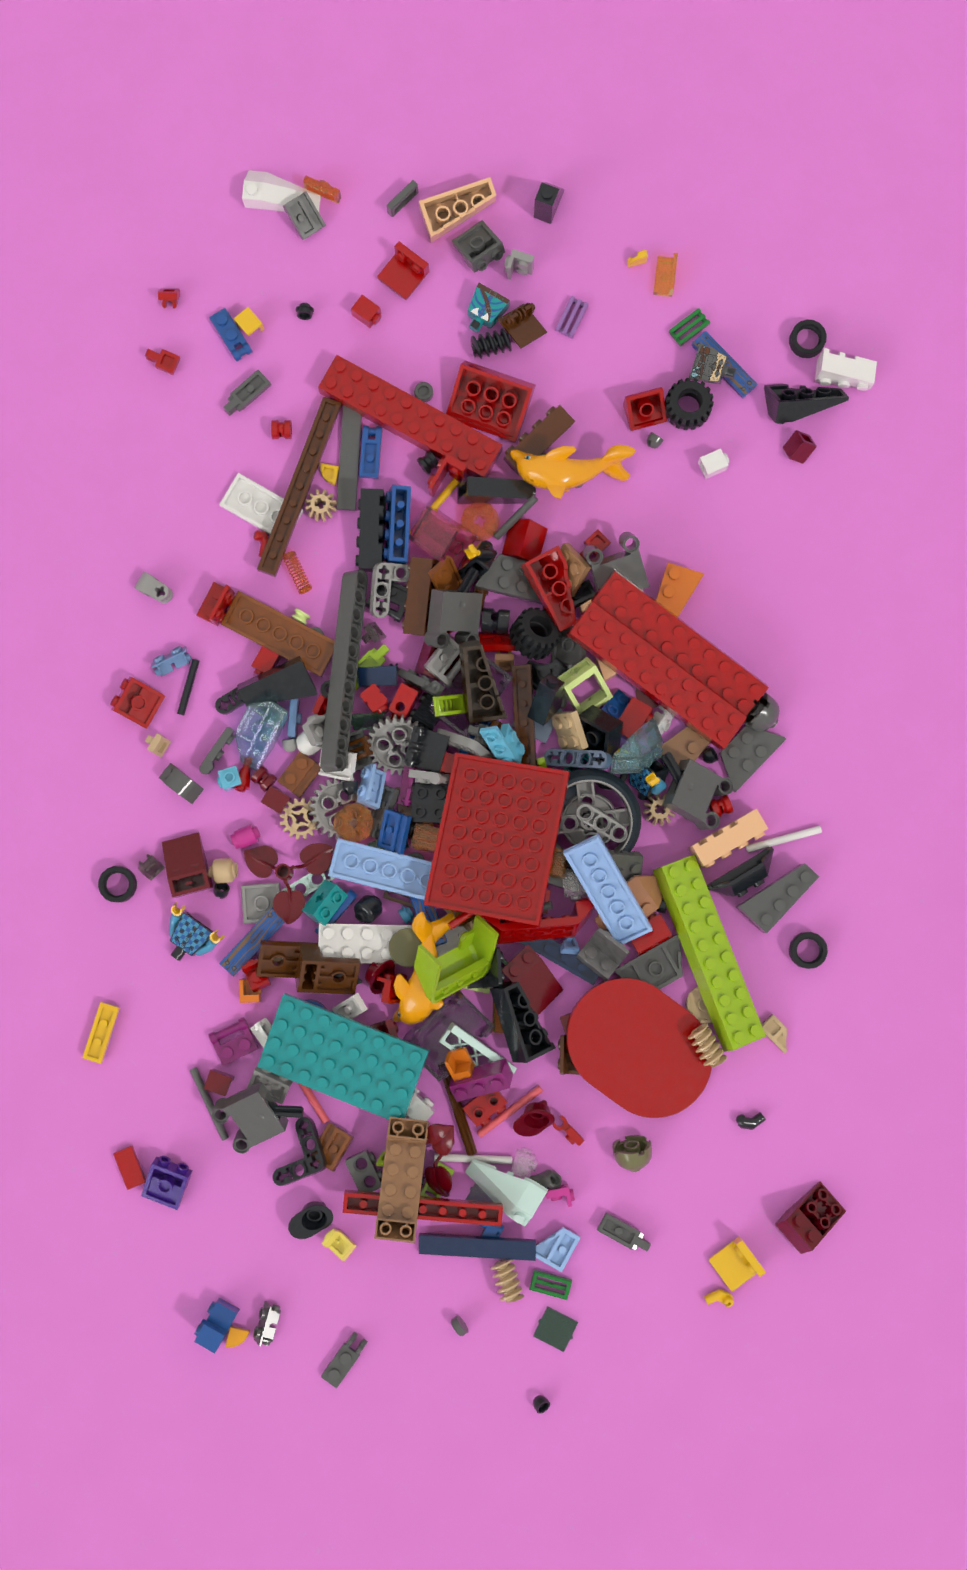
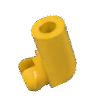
(721, 1296)

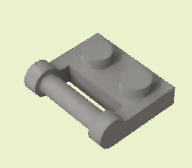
(441, 660)
(429, 777)

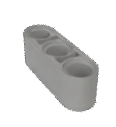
(608, 829)

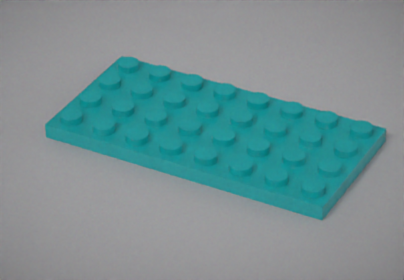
(343, 1058)

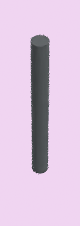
(208, 1101)

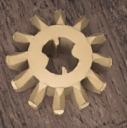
(328, 505)
(653, 814)

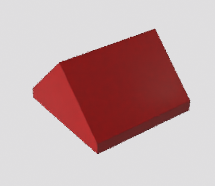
(645, 408)
(524, 540)

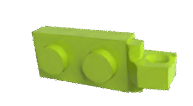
(372, 658)

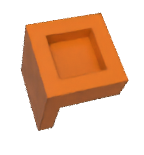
(246, 995)
(459, 1064)

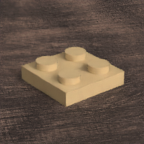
(569, 730)

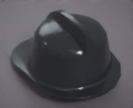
(310, 1220)

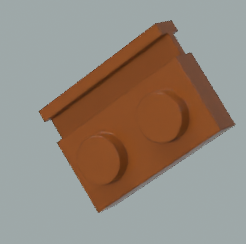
(445, 575)
(299, 774)
(334, 1144)

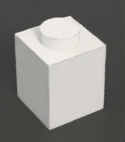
(713, 463)

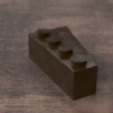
(479, 686)

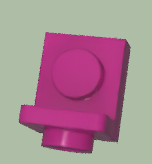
(556, 1194)

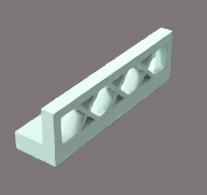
(472, 1041)

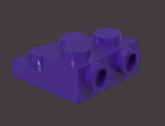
(166, 1182)

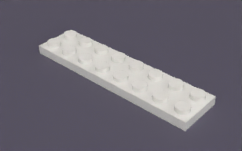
(370, 941)

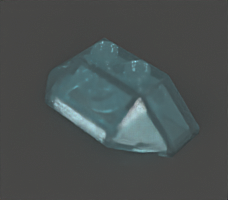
(259, 732)
(639, 750)

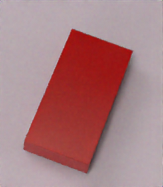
(129, 1167)

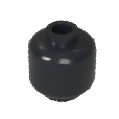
(368, 908)

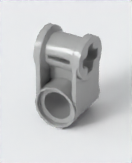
(151, 587)

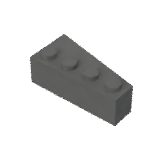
(773, 901)

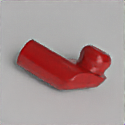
(263, 538)

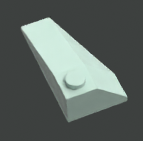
(517, 1195)

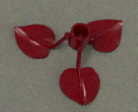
(263, 859)
(442, 1142)

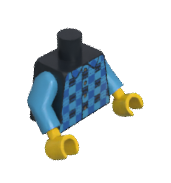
(650, 780)
(190, 934)

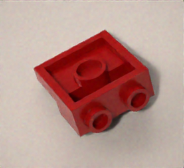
(137, 702)

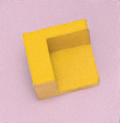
(248, 322)

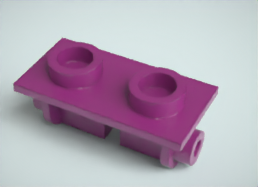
(406, 787)

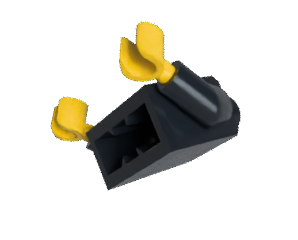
(478, 557)

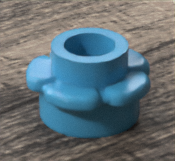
(406, 914)

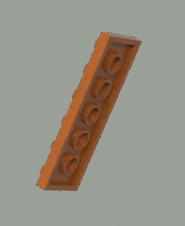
(279, 633)

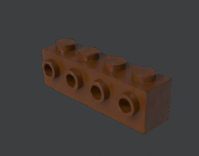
(542, 435)
(418, 596)

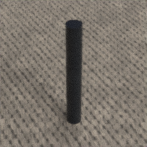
(188, 687)

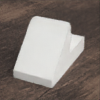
(351, 1007)

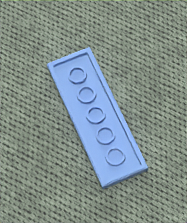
(380, 869)
(607, 889)

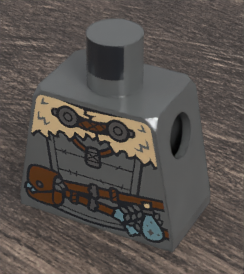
(711, 366)

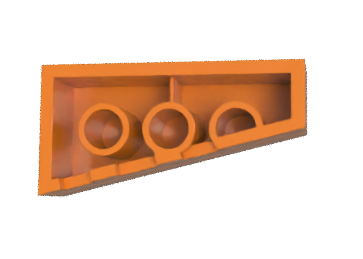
(677, 587)

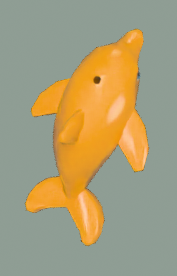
(559, 473)
(414, 1004)

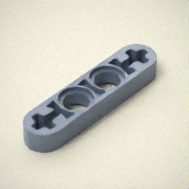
(577, 758)

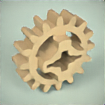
(295, 826)

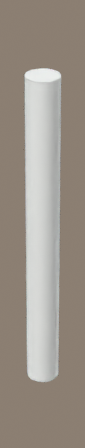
(783, 839)
(483, 1158)

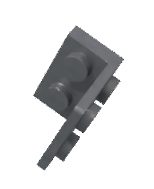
(602, 954)

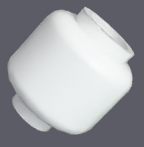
(304, 745)

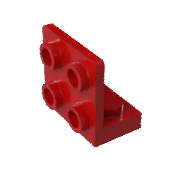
(404, 271)
(448, 464)
(216, 604)

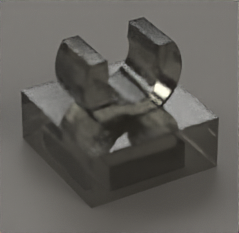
(373, 633)
(150, 867)

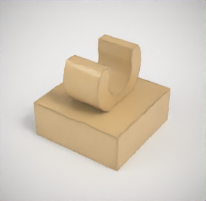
(158, 744)

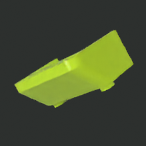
(458, 966)

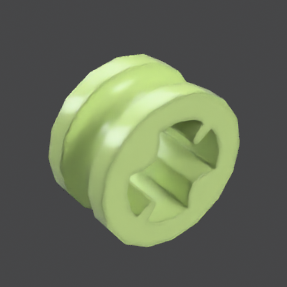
(300, 616)

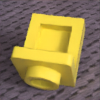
(339, 1243)

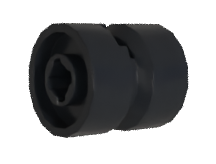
(490, 616)

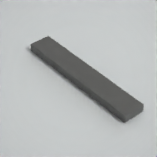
(349, 460)

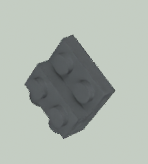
(479, 246)

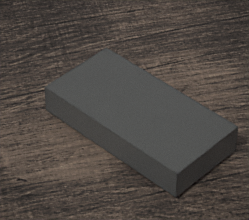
(402, 198)

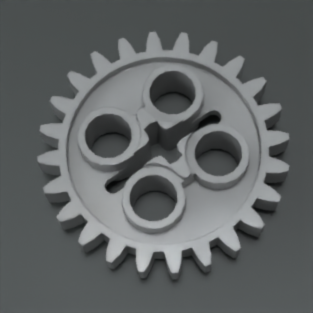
(383, 753)
(332, 793)

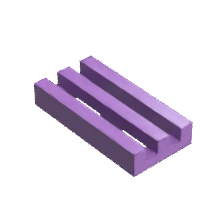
(578, 303)

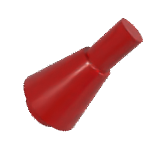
(245, 779)

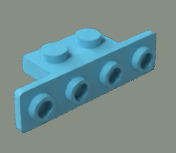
(503, 743)

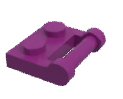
(237, 1047)

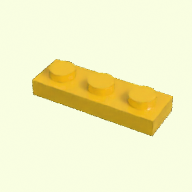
(101, 1032)

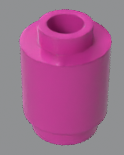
(245, 836)

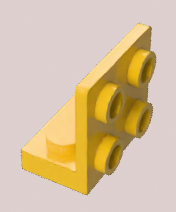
(736, 1264)

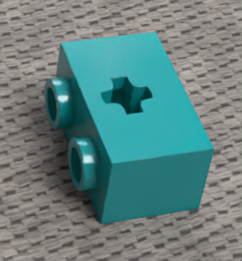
(324, 902)

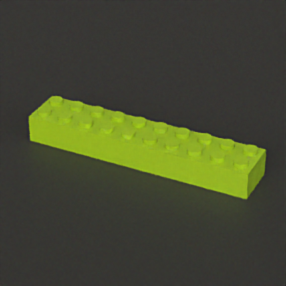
(709, 953)

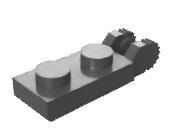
(217, 752)
(343, 1361)

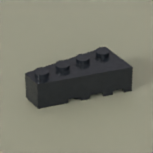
(371, 527)
(520, 1024)

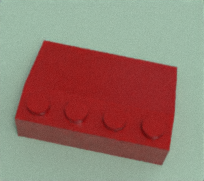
(490, 400)

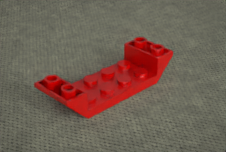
(549, 927)

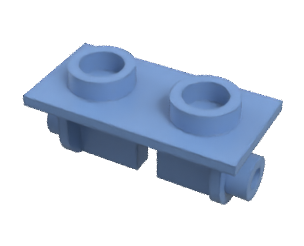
(164, 663)

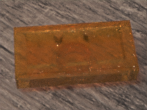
(322, 188)

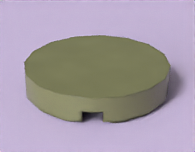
(404, 947)

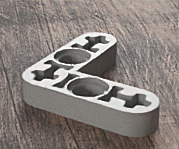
(389, 576)
(466, 744)

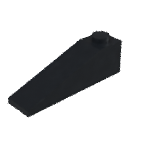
(793, 404)

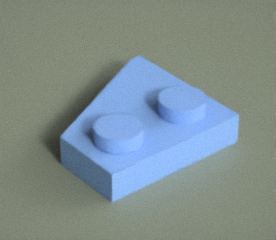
(557, 1248)

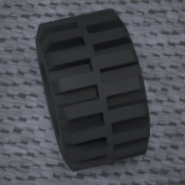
(694, 390)
(534, 634)

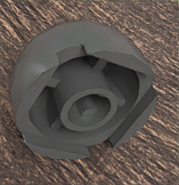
(763, 714)

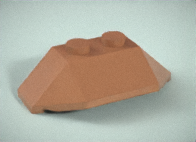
(646, 893)

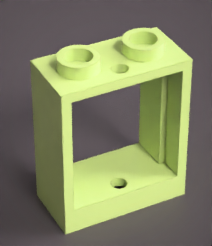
(584, 670)

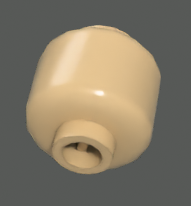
(223, 870)

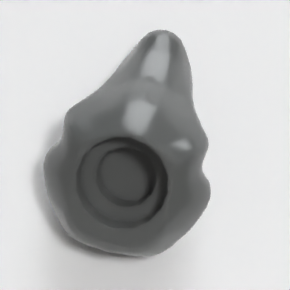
(549, 1179)

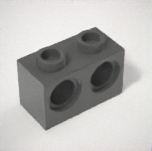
(359, 1174)

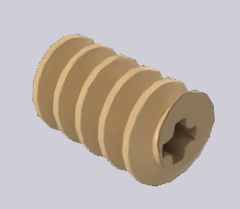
(707, 1046)
(507, 1280)

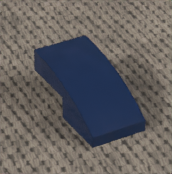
(377, 675)

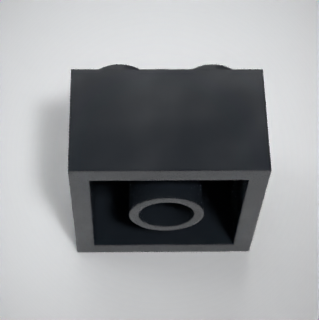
(601, 730)

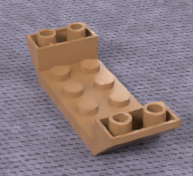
(401, 1180)

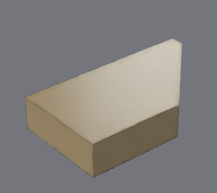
(775, 1032)

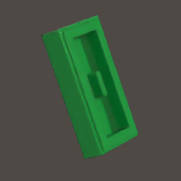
(701, 317)
(553, 1277)

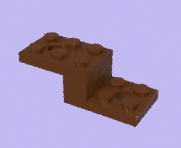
(307, 966)

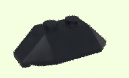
(744, 876)

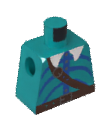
(486, 307)

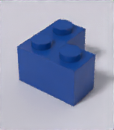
(213, 1330)

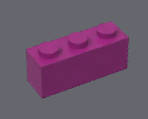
(484, 1080)

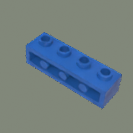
(397, 524)

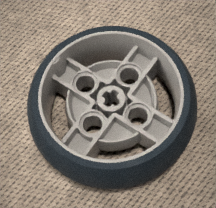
(628, 815)

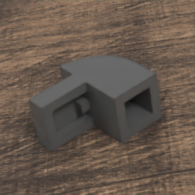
(181, 783)

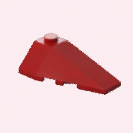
(551, 584)

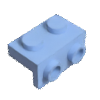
(371, 786)

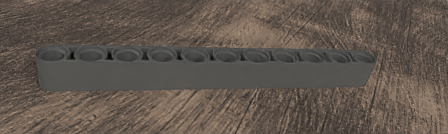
(344, 671)

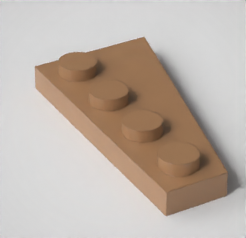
(685, 745)

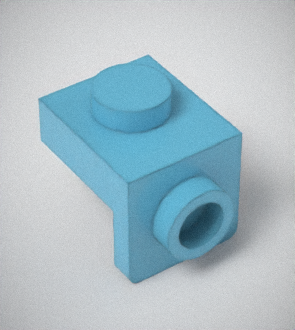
(229, 778)

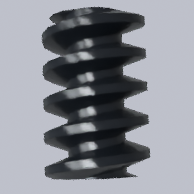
(490, 343)

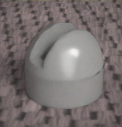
(289, 745)

